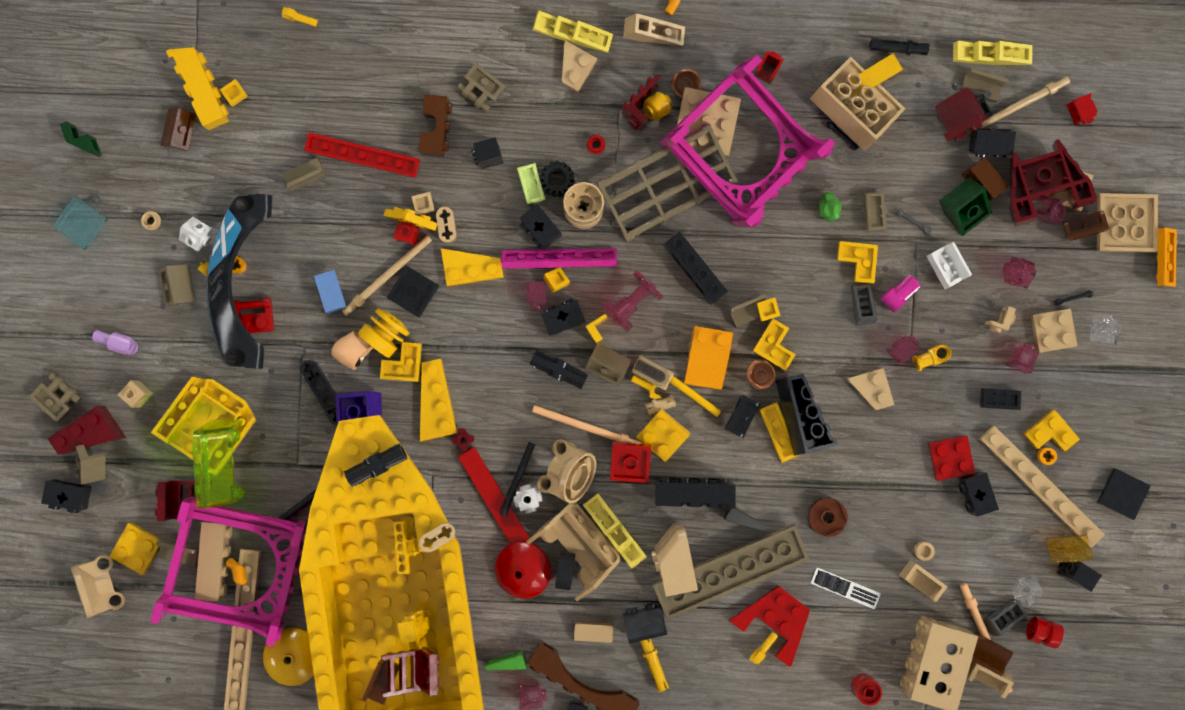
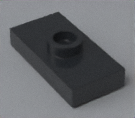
(1000, 399)

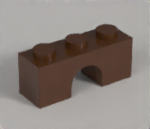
(435, 142)

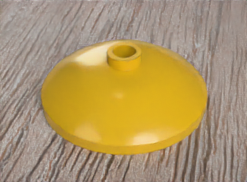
(292, 644)

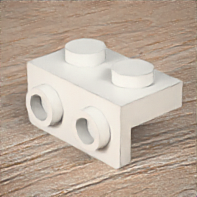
(949, 265)

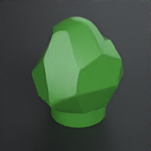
(829, 207)

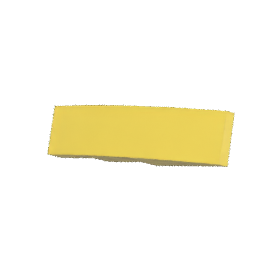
(573, 32)
(992, 53)
(615, 530)

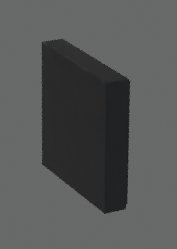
(413, 291)
(1123, 494)

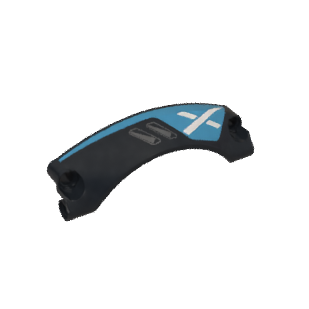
(225, 322)

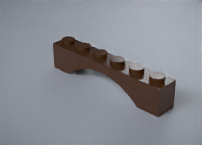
(547, 660)

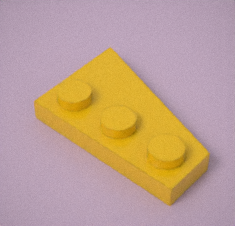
(469, 268)

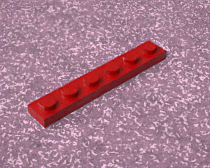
(362, 155)

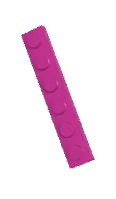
(559, 258)

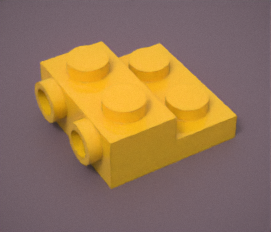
(412, 631)

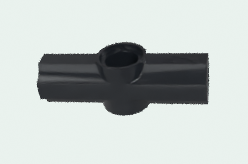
(558, 369)
(375, 465)

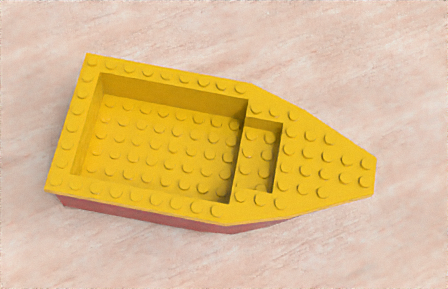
(354, 584)

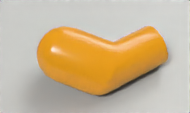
(671, 7)
(238, 571)

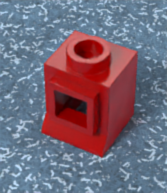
(773, 59)
(1082, 110)
(406, 232)

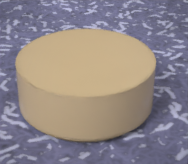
(924, 550)

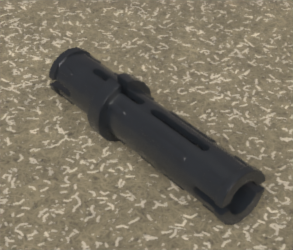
(907, 47)

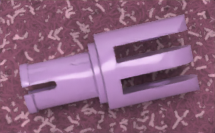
(116, 342)

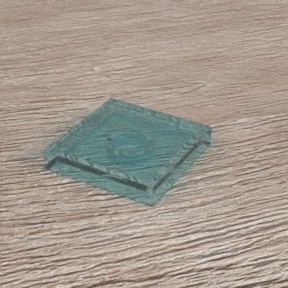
(80, 222)

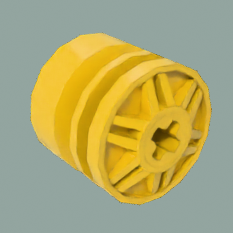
(383, 333)

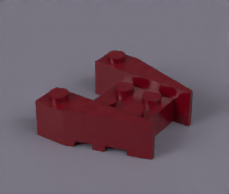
(1045, 177)

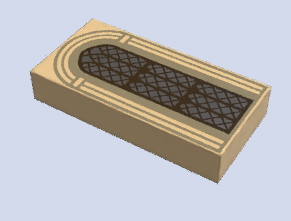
(652, 372)

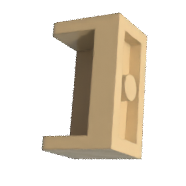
(923, 581)
(1000, 683)

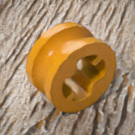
(1050, 451)

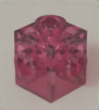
(1019, 272)

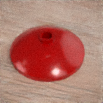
(531, 563)

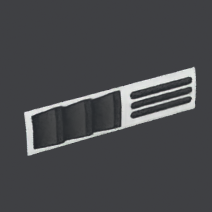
(845, 588)

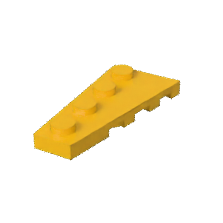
(436, 407)

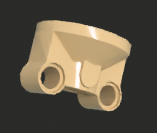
(568, 472)
(95, 587)

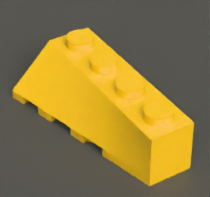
(199, 86)

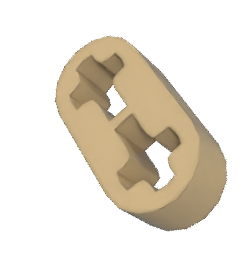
(441, 225)
(433, 533)

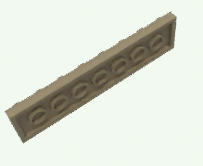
(737, 570)

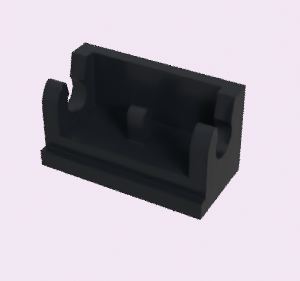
(742, 416)

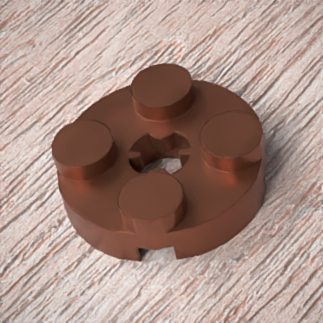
(832, 507)

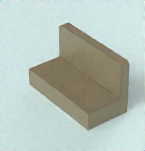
(984, 82)
(304, 174)
(176, 285)
(746, 311)
(608, 364)
(89, 467)
(167, 548)

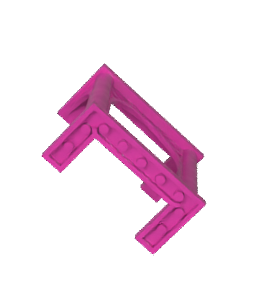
(805, 144)
(266, 624)

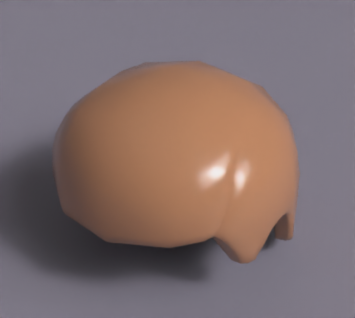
(685, 78)
(760, 374)

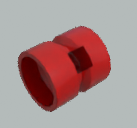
(1048, 633)
(866, 689)

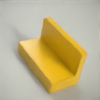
(591, 328)

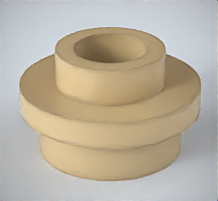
(145, 220)

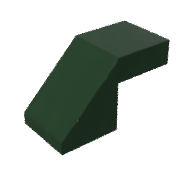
(84, 142)

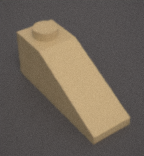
(653, 30)

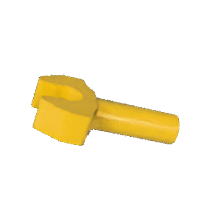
(292, 15)
(647, 385)
(759, 654)

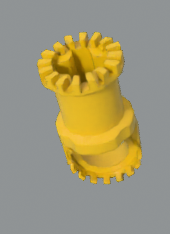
(930, 357)

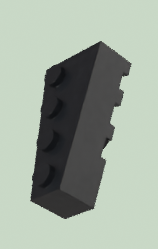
(803, 416)
(695, 492)

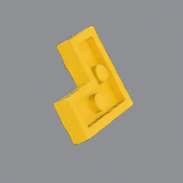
(409, 216)
(864, 258)
(770, 348)
(407, 368)
(1051, 427)

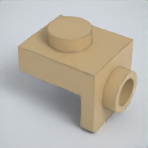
(1006, 318)

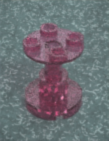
(627, 306)

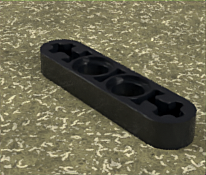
(322, 394)

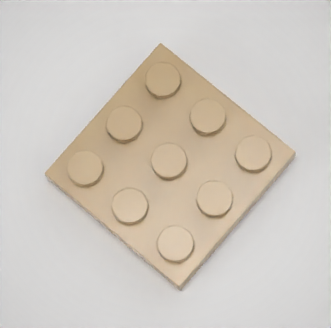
(721, 116)
(1130, 221)

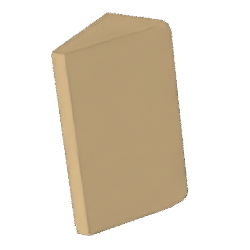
(593, 631)

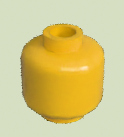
(657, 106)

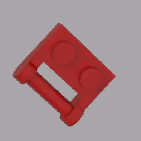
(259, 321)

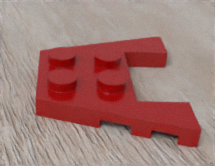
(782, 614)

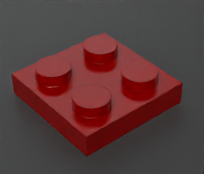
(951, 458)
(630, 462)

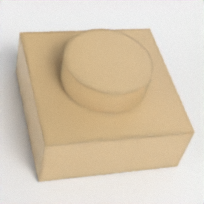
(423, 203)

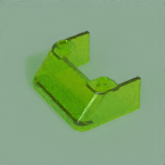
(215, 464)

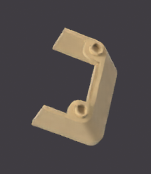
(584, 539)
(674, 561)

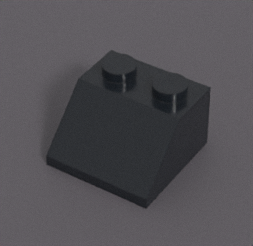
(644, 623)

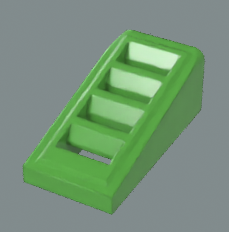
(512, 661)

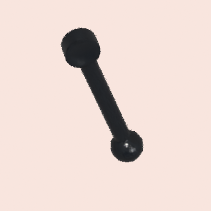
(830, 125)
(1089, 294)

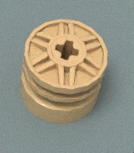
(586, 195)

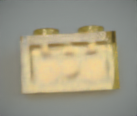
(1068, 549)

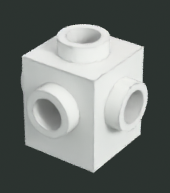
(195, 234)
(533, 493)

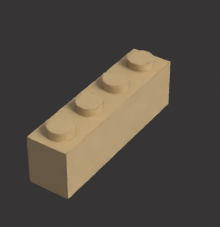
(212, 559)

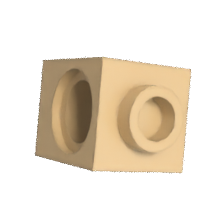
(135, 394)

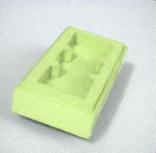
(531, 184)

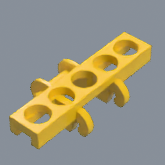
(404, 553)

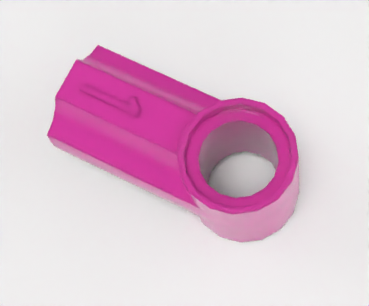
(896, 296)

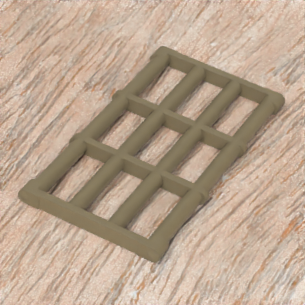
(647, 182)

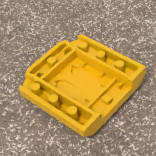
(195, 406)

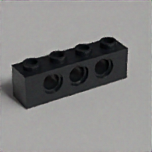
(695, 268)

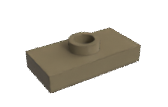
(875, 211)

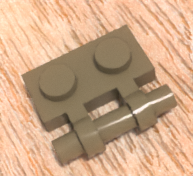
(485, 83)
(51, 402)

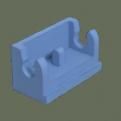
(330, 292)

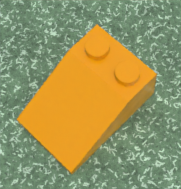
(708, 357)

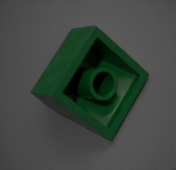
(966, 206)

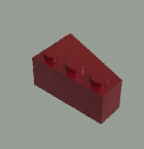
(90, 430)

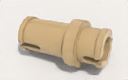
(664, 403)

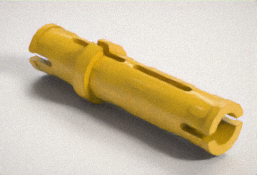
(650, 654)

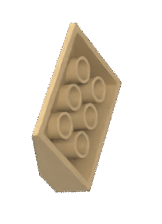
(861, 116)

